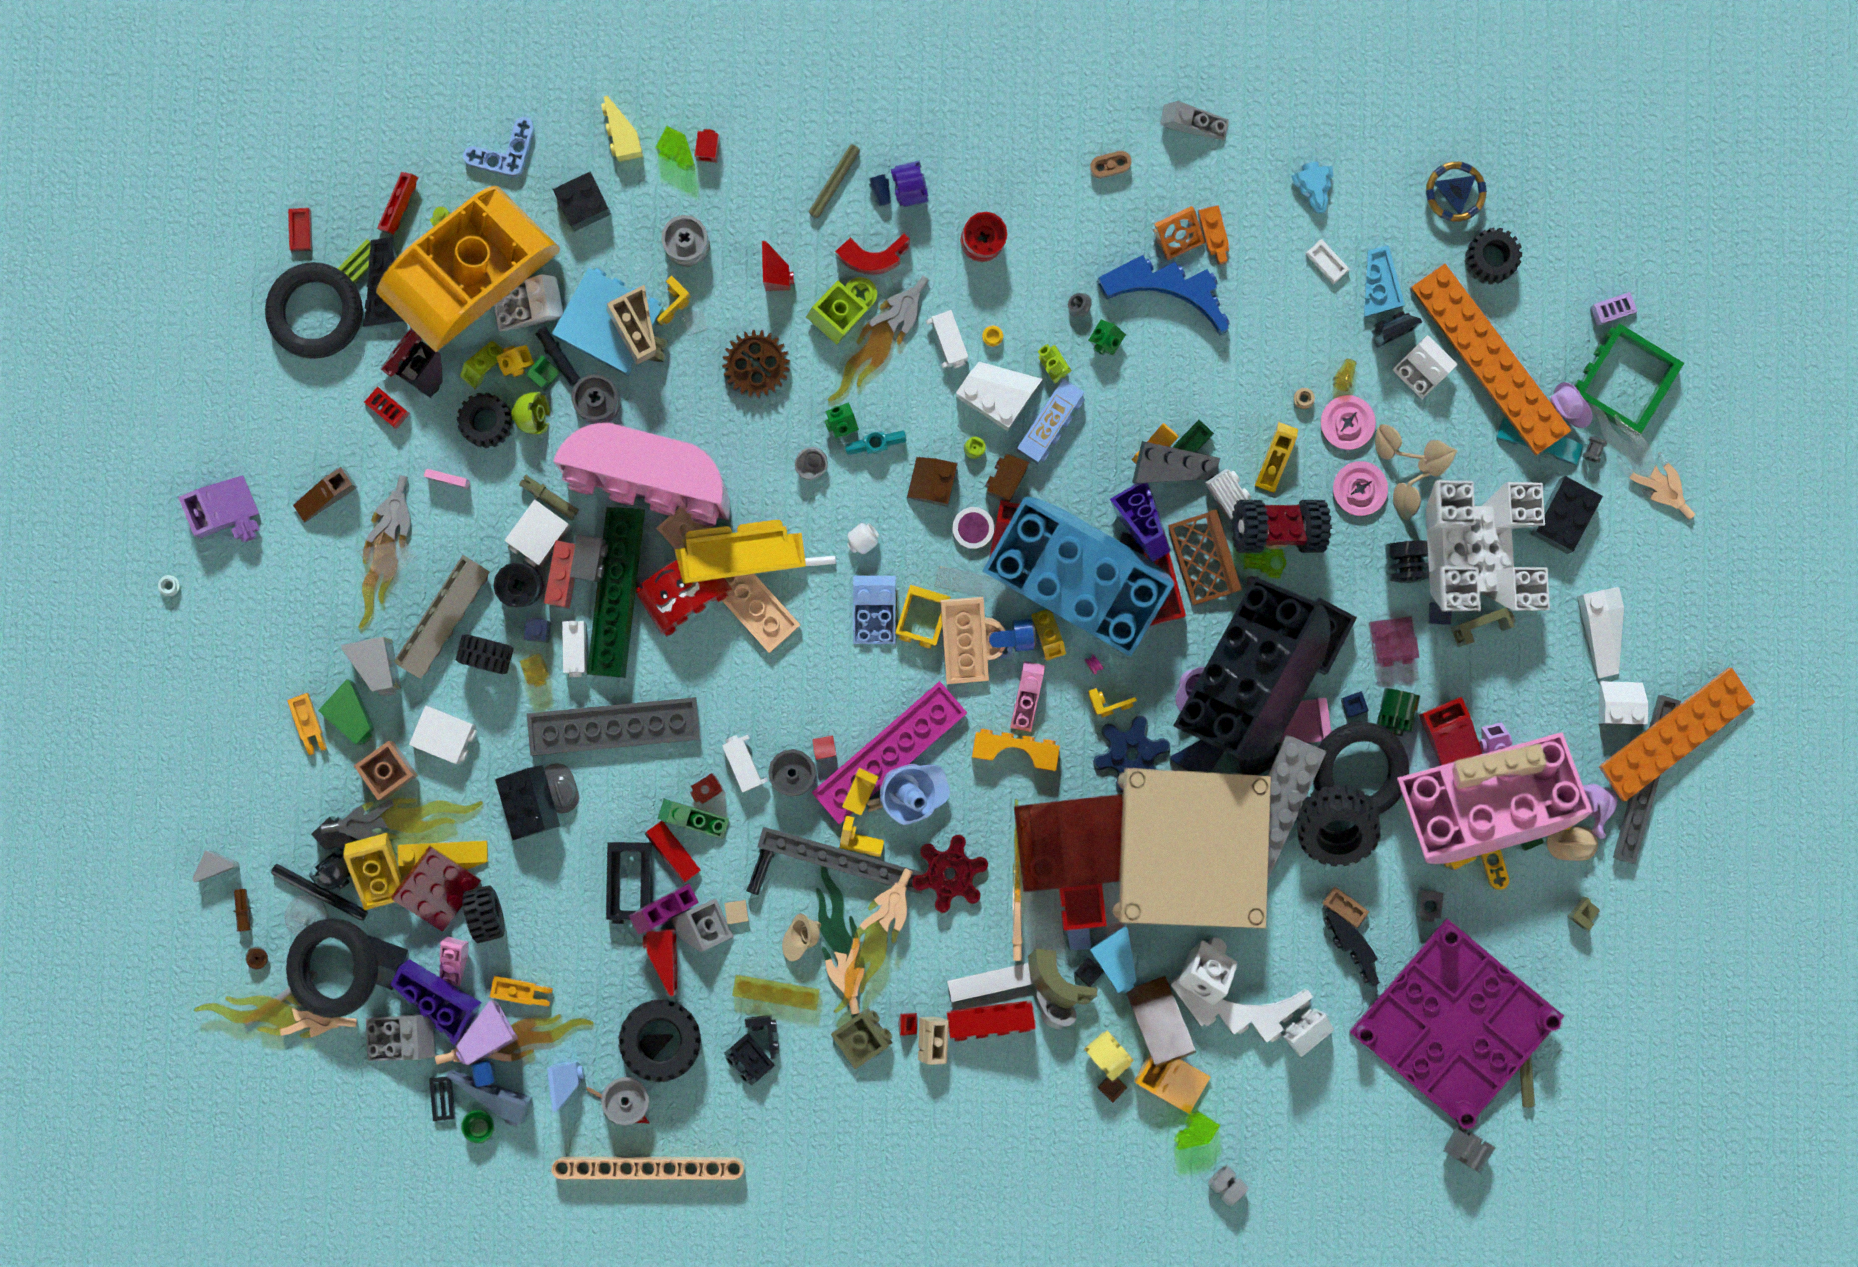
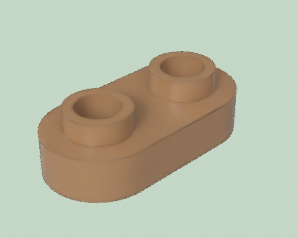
(1109, 162)

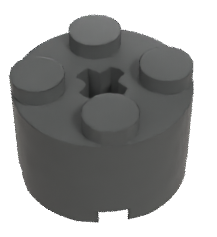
(1469, 1149)

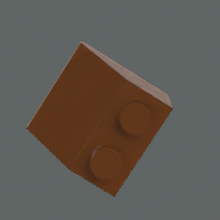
(1007, 478)
(932, 480)

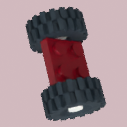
(1300, 525)

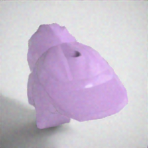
(1603, 805)

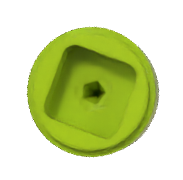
(974, 447)

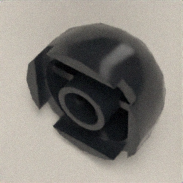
(331, 872)

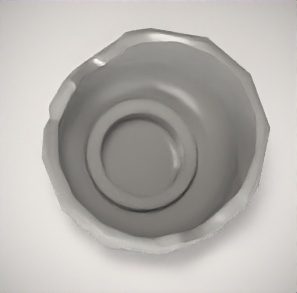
(811, 463)

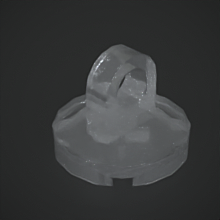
(303, 912)

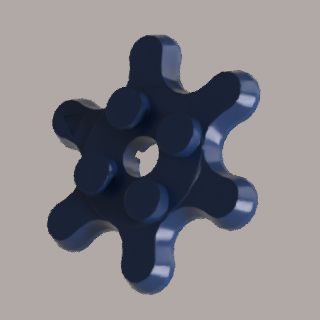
(1122, 741)

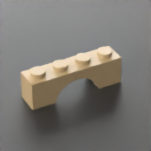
(1481, 768)

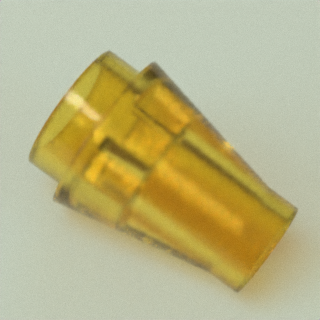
(1344, 377)

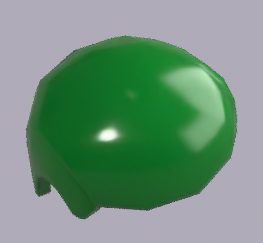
(477, 1126)

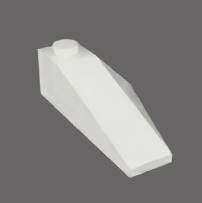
(1603, 624)

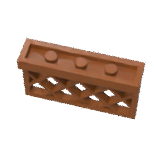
(1222, 550)

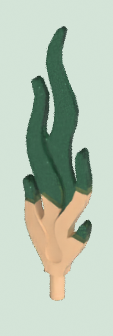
(838, 938)

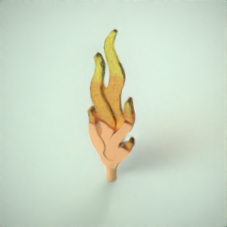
(525, 1037)

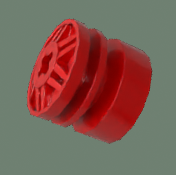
(990, 227)

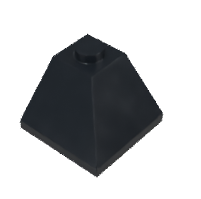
(422, 369)

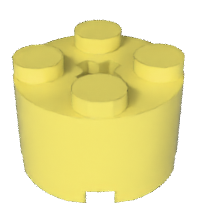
(1109, 1055)

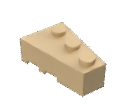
(634, 324)

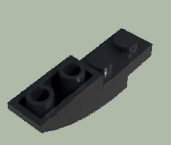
(1349, 938)

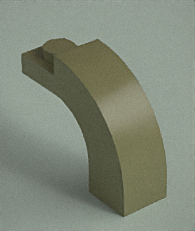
(1052, 985)

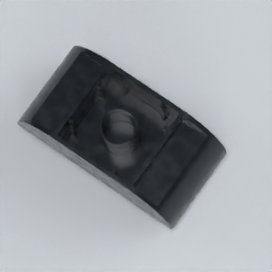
(1258, 672)

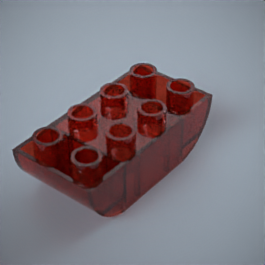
(1070, 842)

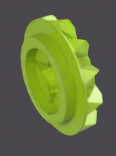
(863, 284)

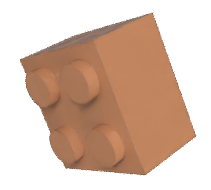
(385, 770)

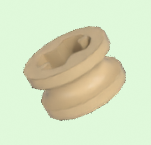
(874, 804)

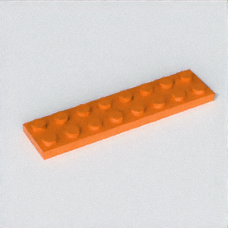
(1676, 734)

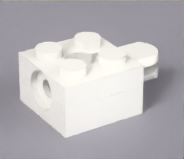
(1208, 971)

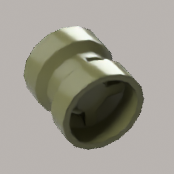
(660, 344)

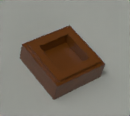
(1111, 1089)

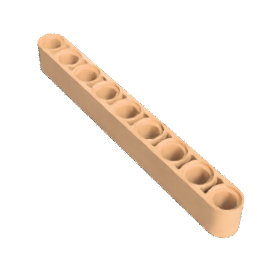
(638, 1172)

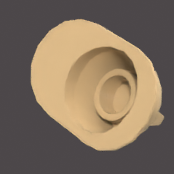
(1573, 844)
(800, 935)

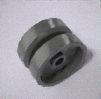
(587, 390)
(789, 760)

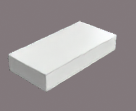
(1327, 261)

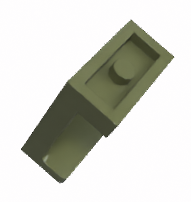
(1463, 634)

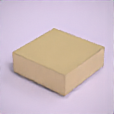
(736, 912)

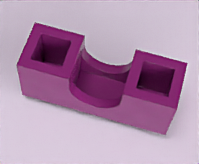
(663, 908)

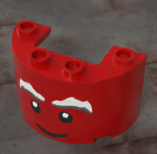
(671, 600)

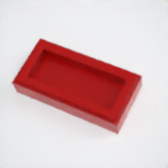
(300, 229)

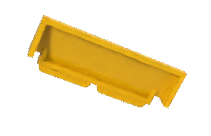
(750, 550)

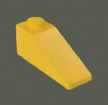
(1276, 457)

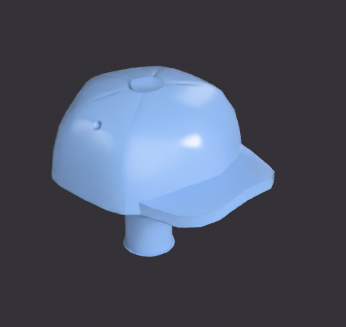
(913, 792)

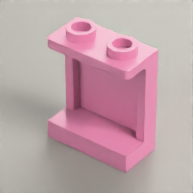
(1309, 722)

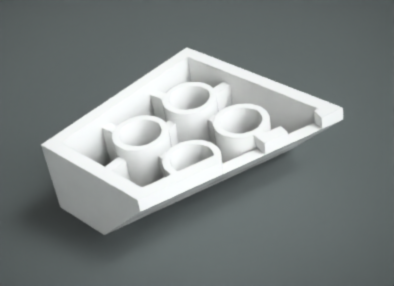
(997, 392)

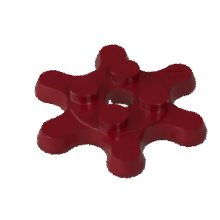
(964, 870)

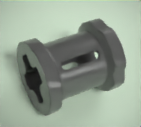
(1594, 449)

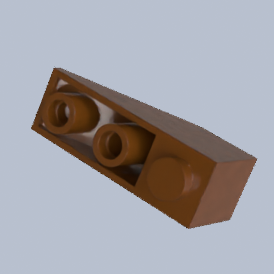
(324, 494)

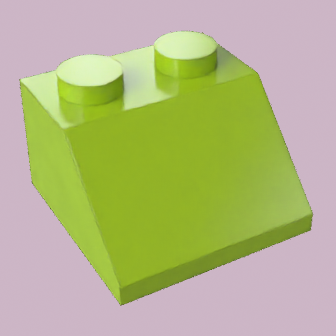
(837, 312)

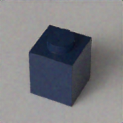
(537, 630)

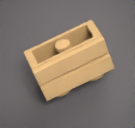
(933, 1040)

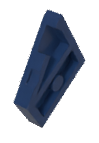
(1198, 757)

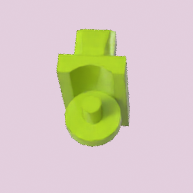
(1053, 362)

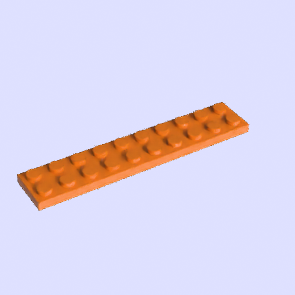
(1490, 359)

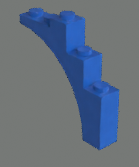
(1170, 280)

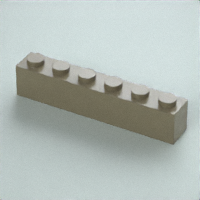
(442, 617)

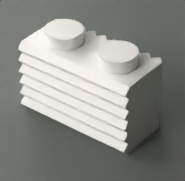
(1227, 491)

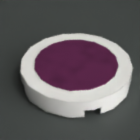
(973, 528)

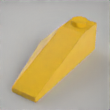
(466, 854)

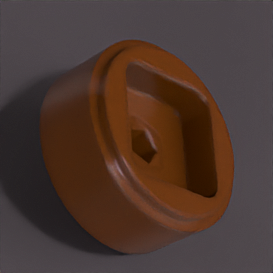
(256, 958)

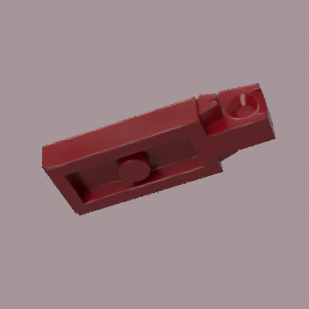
(400, 352)

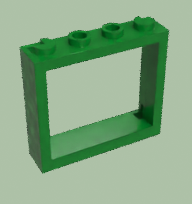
(1658, 394)

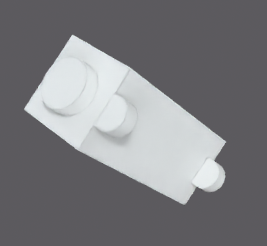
(949, 339)
(574, 648)
(742, 763)

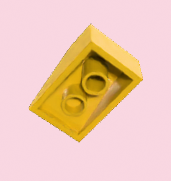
(373, 870)

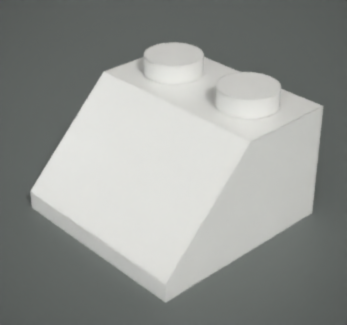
(1622, 703)

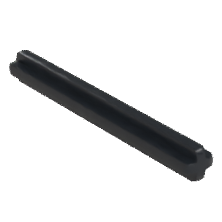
(320, 893)

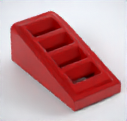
(398, 419)

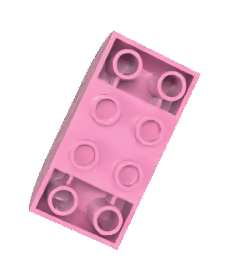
(645, 467)
(1497, 812)

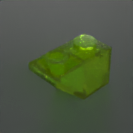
(675, 147)
(1198, 1131)

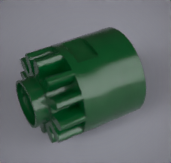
(1398, 711)

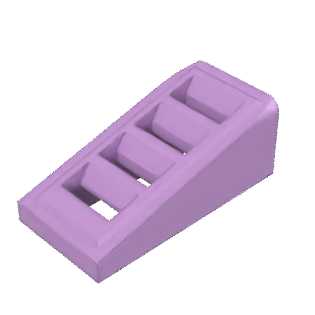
(1599, 315)

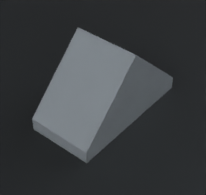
(212, 865)

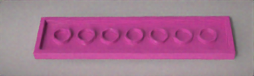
(893, 747)

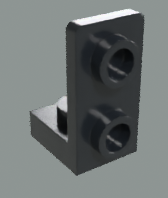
(757, 1023)

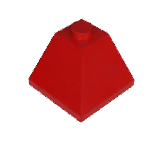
(775, 270)

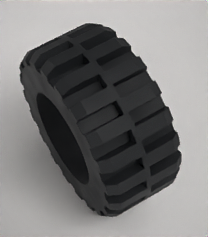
(1338, 846)
(630, 1040)

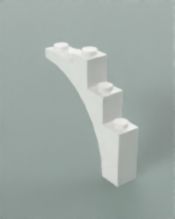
(1236, 1016)

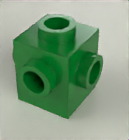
(1106, 338)
(841, 420)

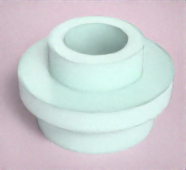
(163, 583)

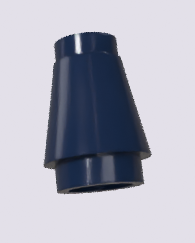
(880, 189)

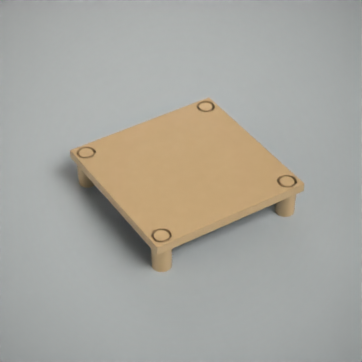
(1194, 848)

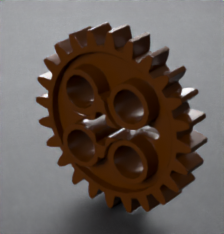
(768, 350)

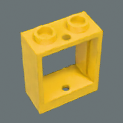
(927, 595)

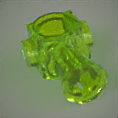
(1264, 562)

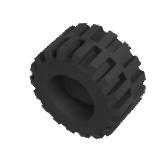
(1505, 244)
(472, 408)
(484, 654)
(483, 914)

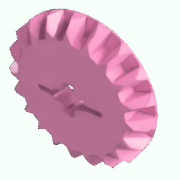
(1362, 422)
(1374, 493)

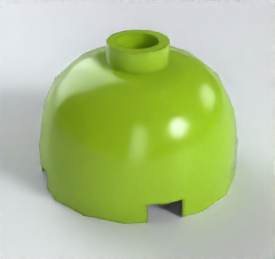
(531, 413)

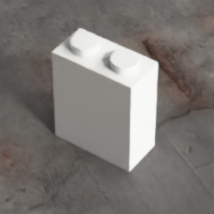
(537, 534)
(443, 735)

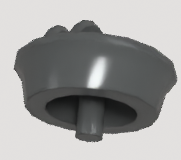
(1079, 304)

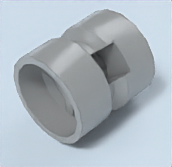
(1233, 1191)

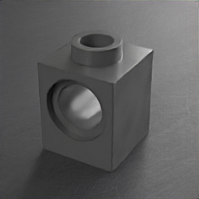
(1422, 898)

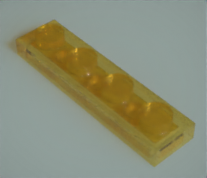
(776, 992)

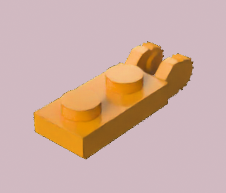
(306, 721)
(518, 991)

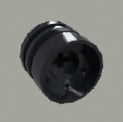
(1408, 561)
(507, 580)

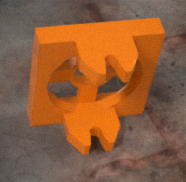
(1196, 239)

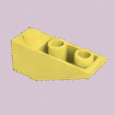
(625, 138)

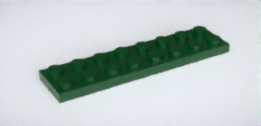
(616, 593)

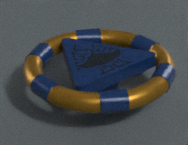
(1456, 191)

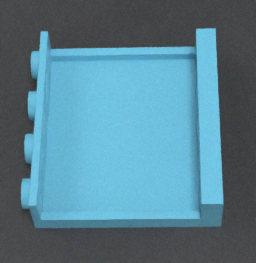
(589, 326)

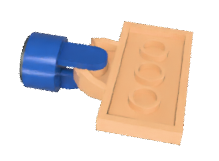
(974, 639)

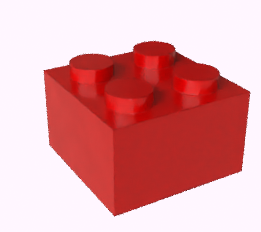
(1082, 906)

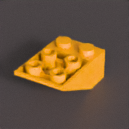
(1174, 1082)

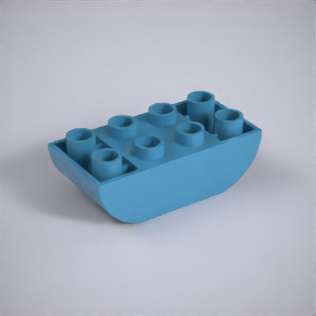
(1079, 573)

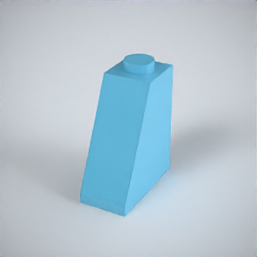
(1116, 959)

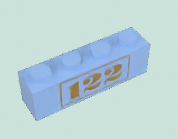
(1050, 421)

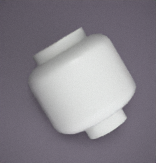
(862, 538)

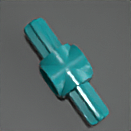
(864, 445)

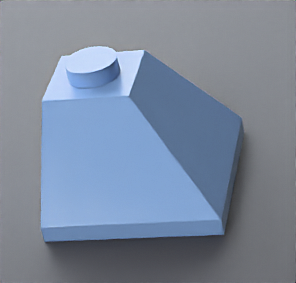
(563, 1081)

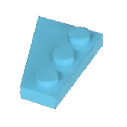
(1382, 283)

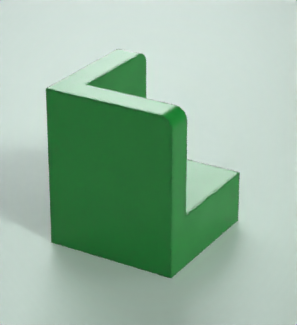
(543, 373)

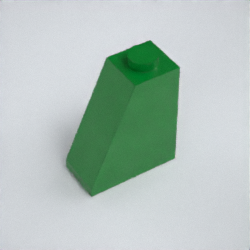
(348, 713)

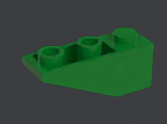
(693, 818)

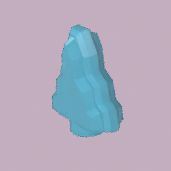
(1314, 184)

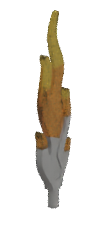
(883, 328)
(394, 513)

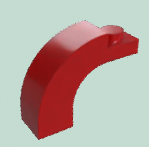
(872, 263)

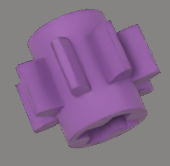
(245, 529)

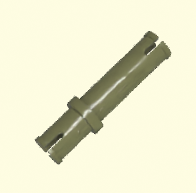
(541, 492)

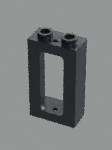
(614, 850)

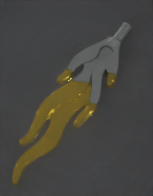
(396, 818)

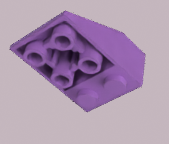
(218, 506)

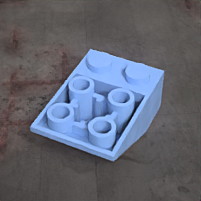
(874, 609)

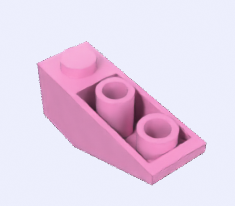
(1027, 696)

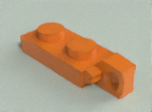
(1214, 233)

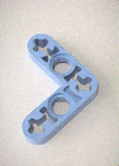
(504, 159)

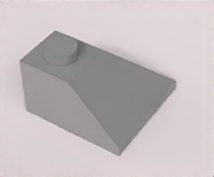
(703, 926)

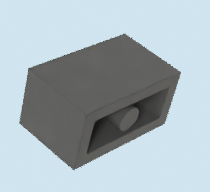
(588, 558)

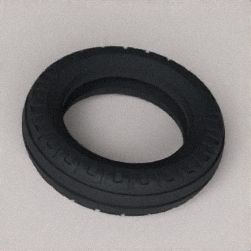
(293, 279)
(1369, 732)
(299, 968)

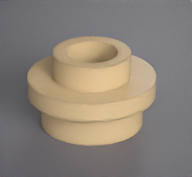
(1310, 398)

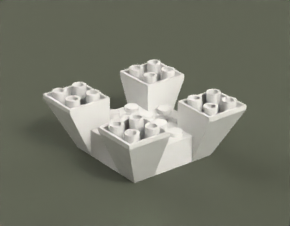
(1474, 547)

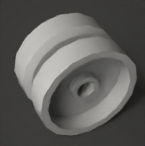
(684, 228)
(634, 1109)

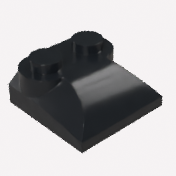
(1399, 326)

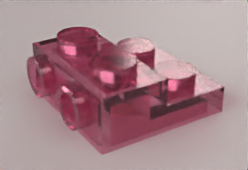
(1393, 641)

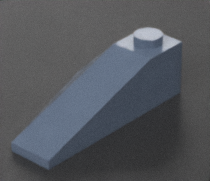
(502, 1101)

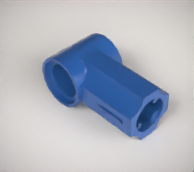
(483, 1073)

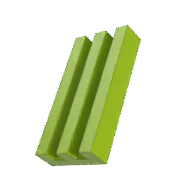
(353, 257)

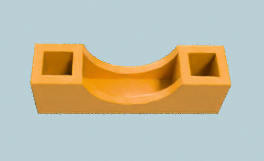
(1043, 754)

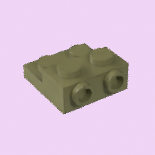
(862, 1037)

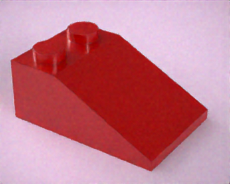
(662, 951)

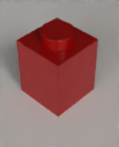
(707, 146)

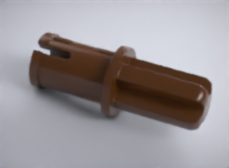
(241, 910)

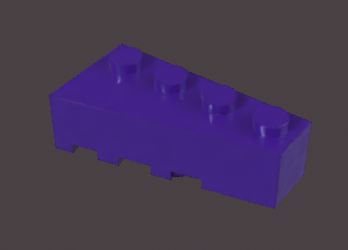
(1141, 518)
(437, 999)

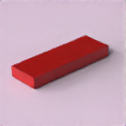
(672, 851)

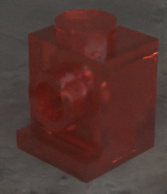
(714, 785)

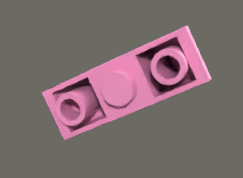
(453, 960)

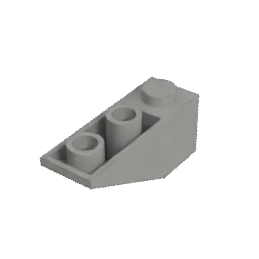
(1193, 120)

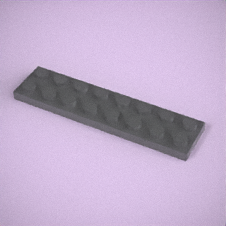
(613, 726)

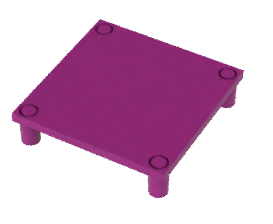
(1456, 1023)

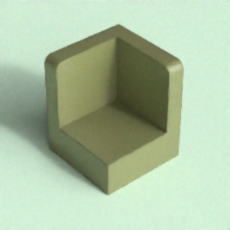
(1584, 913)

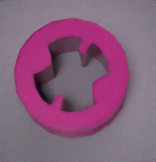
(1094, 664)

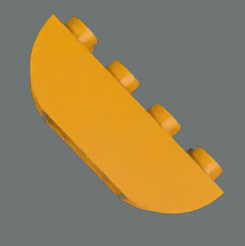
(465, 266)

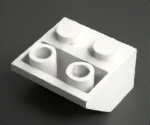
(1425, 367)

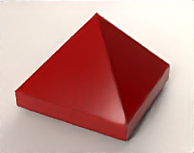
(907, 1024)

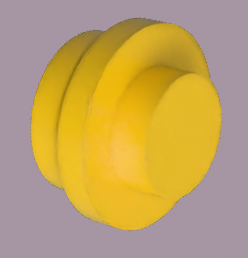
(992, 336)

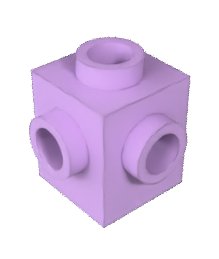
(1494, 738)

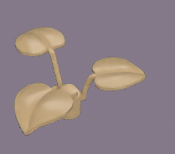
(1435, 462)

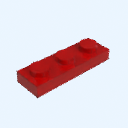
(397, 203)

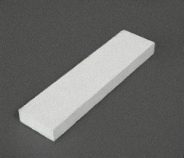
(989, 982)

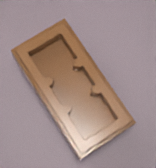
(1345, 907)

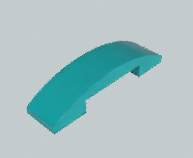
(1564, 449)

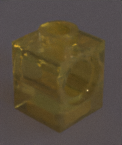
(535, 670)

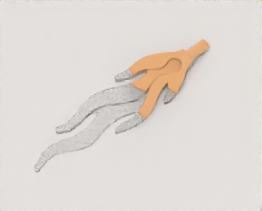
(1644, 469)

